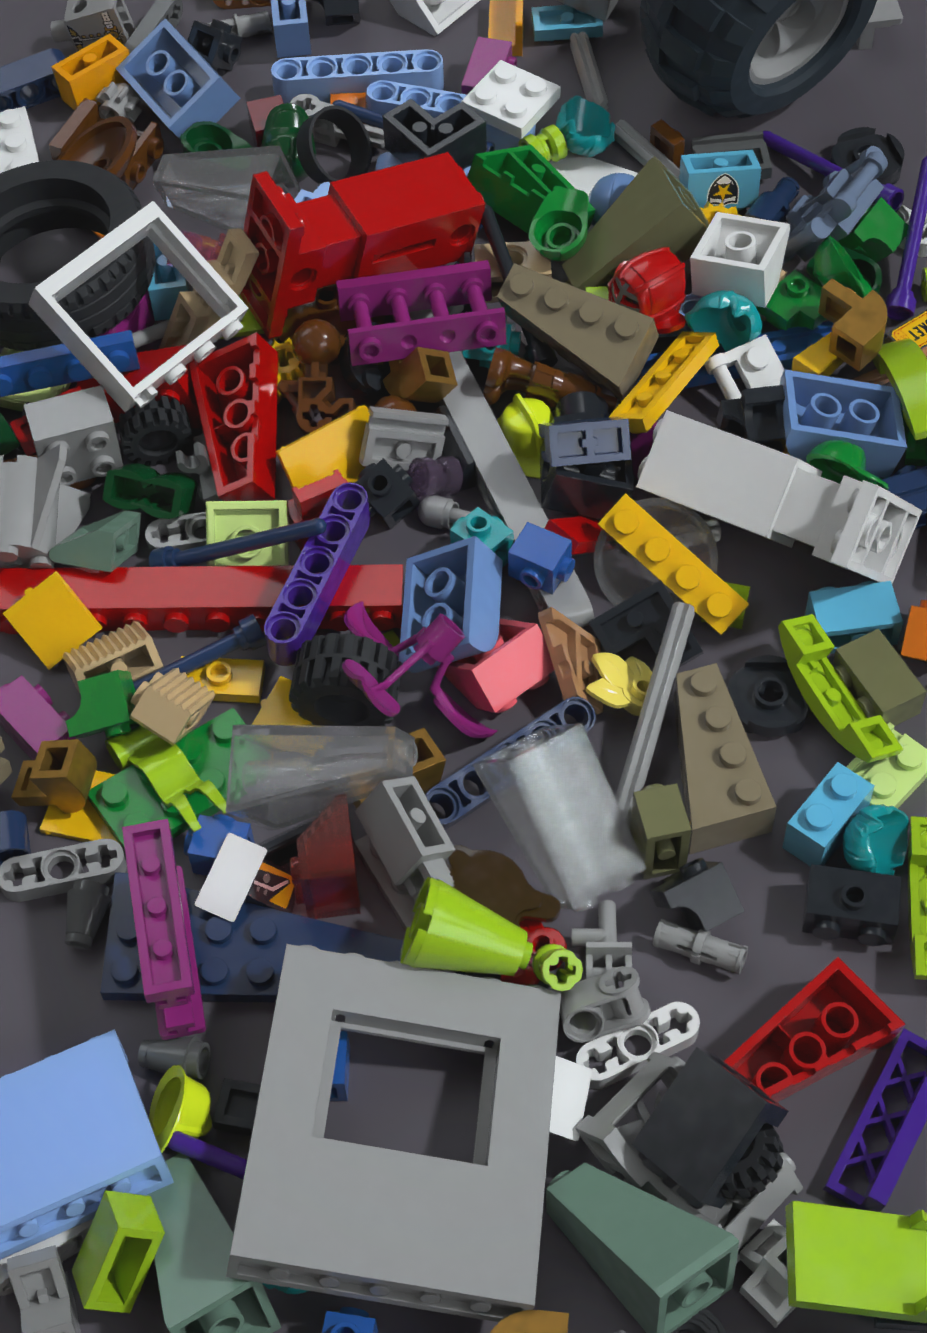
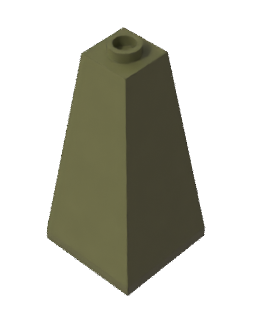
(646, 216)

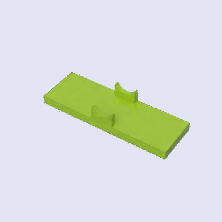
(857, 1261)

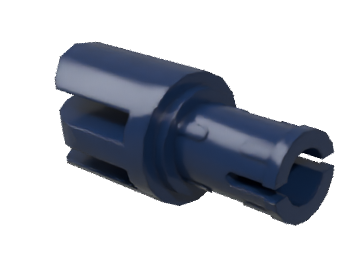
(775, 204)

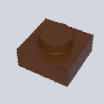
(667, 141)

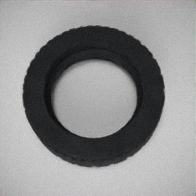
(70, 196)

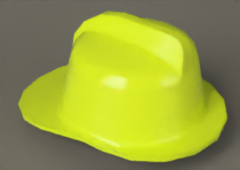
(521, 429)
(179, 1106)

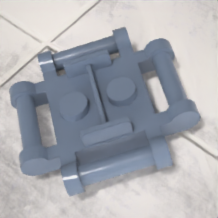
(838, 206)

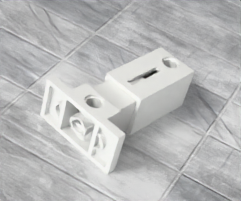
(778, 496)

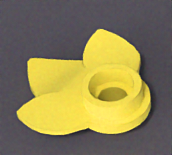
(621, 682)

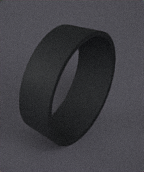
(355, 134)

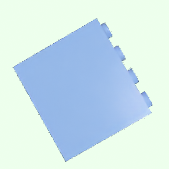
(68, 1137)

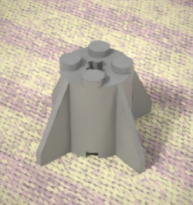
(36, 509)

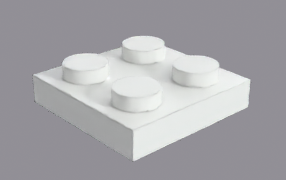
(512, 98)

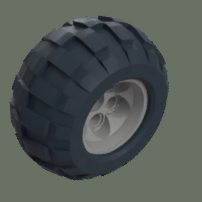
(748, 53)

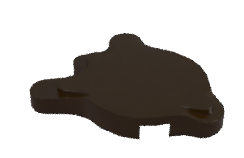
(500, 886)

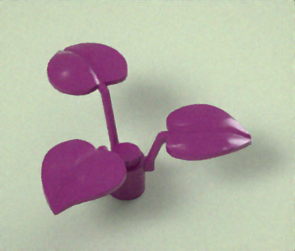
(433, 645)

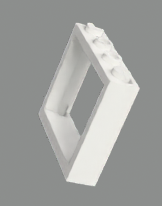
(186, 259)

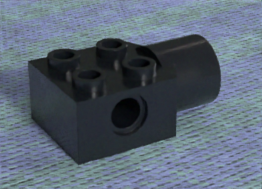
(584, 488)

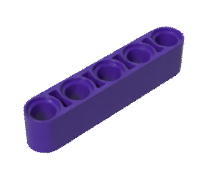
(347, 523)

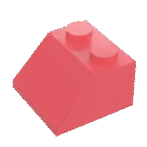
(502, 674)

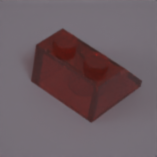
(326, 864)

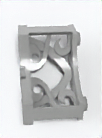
(615, 1153)

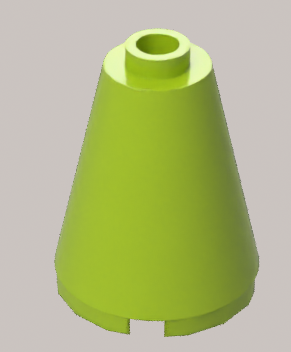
(461, 935)

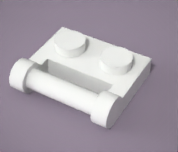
(755, 363)

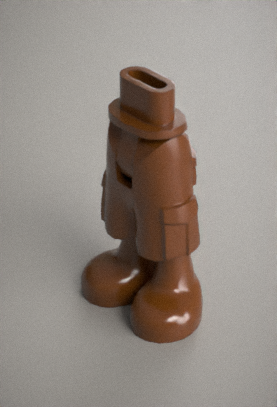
(535, 380)

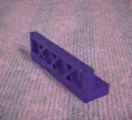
(900, 1141)

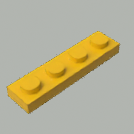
(666, 379)
(673, 564)

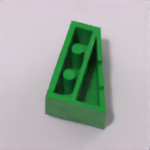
(516, 183)

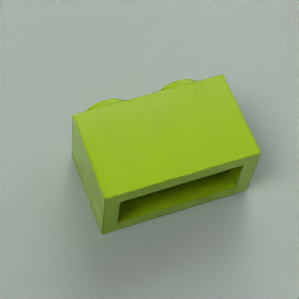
(117, 1252)

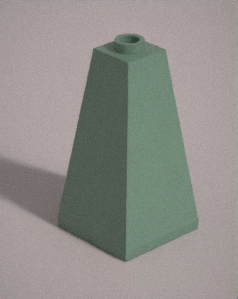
(643, 1248)
(195, 1263)

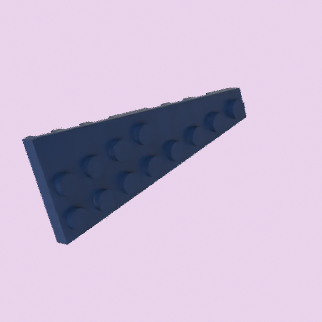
(233, 958)

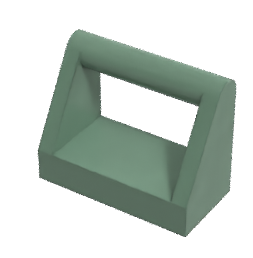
(101, 543)

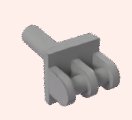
(601, 943)

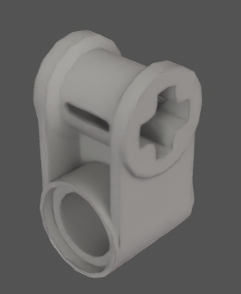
(599, 1005)

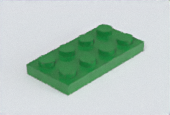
(132, 800)

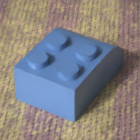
(176, 80)
(845, 410)
(463, 585)

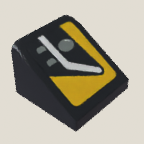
(272, 888)

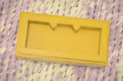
(232, 679)

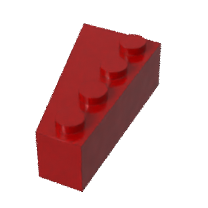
(239, 417)
(816, 1033)

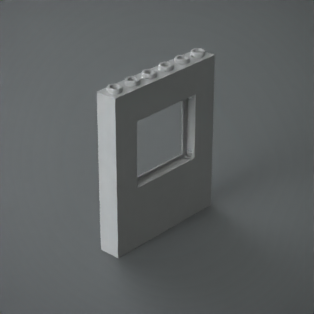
(385, 1218)

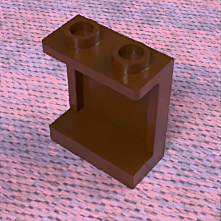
(148, 144)

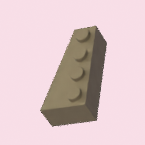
(583, 328)
(718, 767)

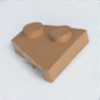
(571, 655)

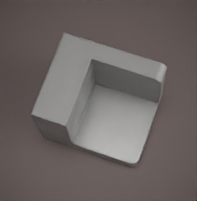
(884, 15)

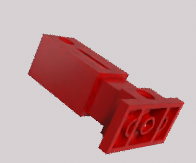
(364, 227)

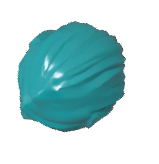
(585, 126)
(727, 315)
(876, 839)

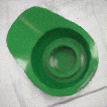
(560, 224)
(835, 263)
(842, 458)

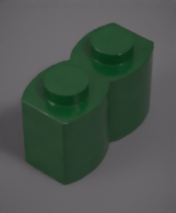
(145, 488)

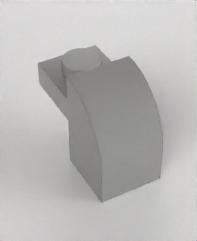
(43, 1292)

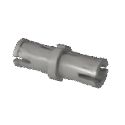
(700, 946)

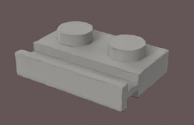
(402, 436)

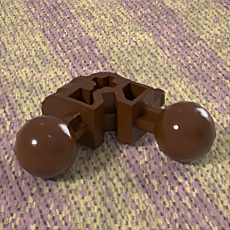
(316, 346)

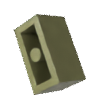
(879, 678)
(660, 829)

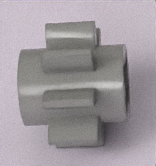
(119, 101)

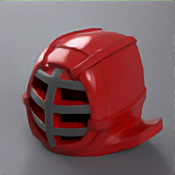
(656, 283)

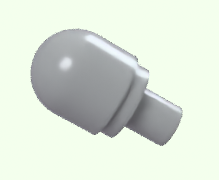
(440, 512)

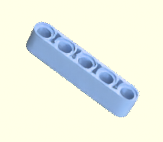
(355, 72)
(387, 95)

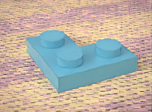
(561, 22)

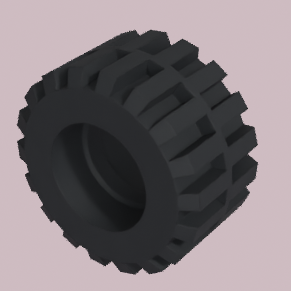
(323, 690)

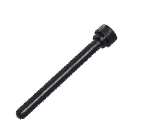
(535, 349)

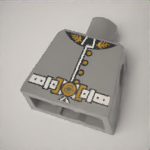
(91, 20)

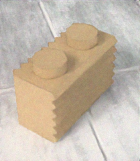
(123, 650)
(171, 705)

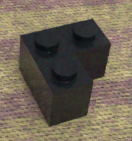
(415, 134)

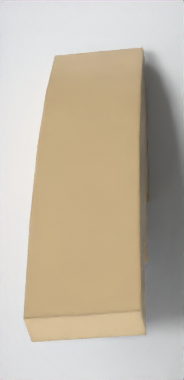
(191, 312)

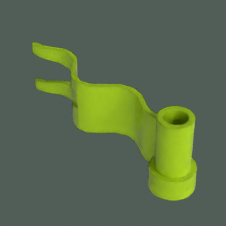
(165, 769)

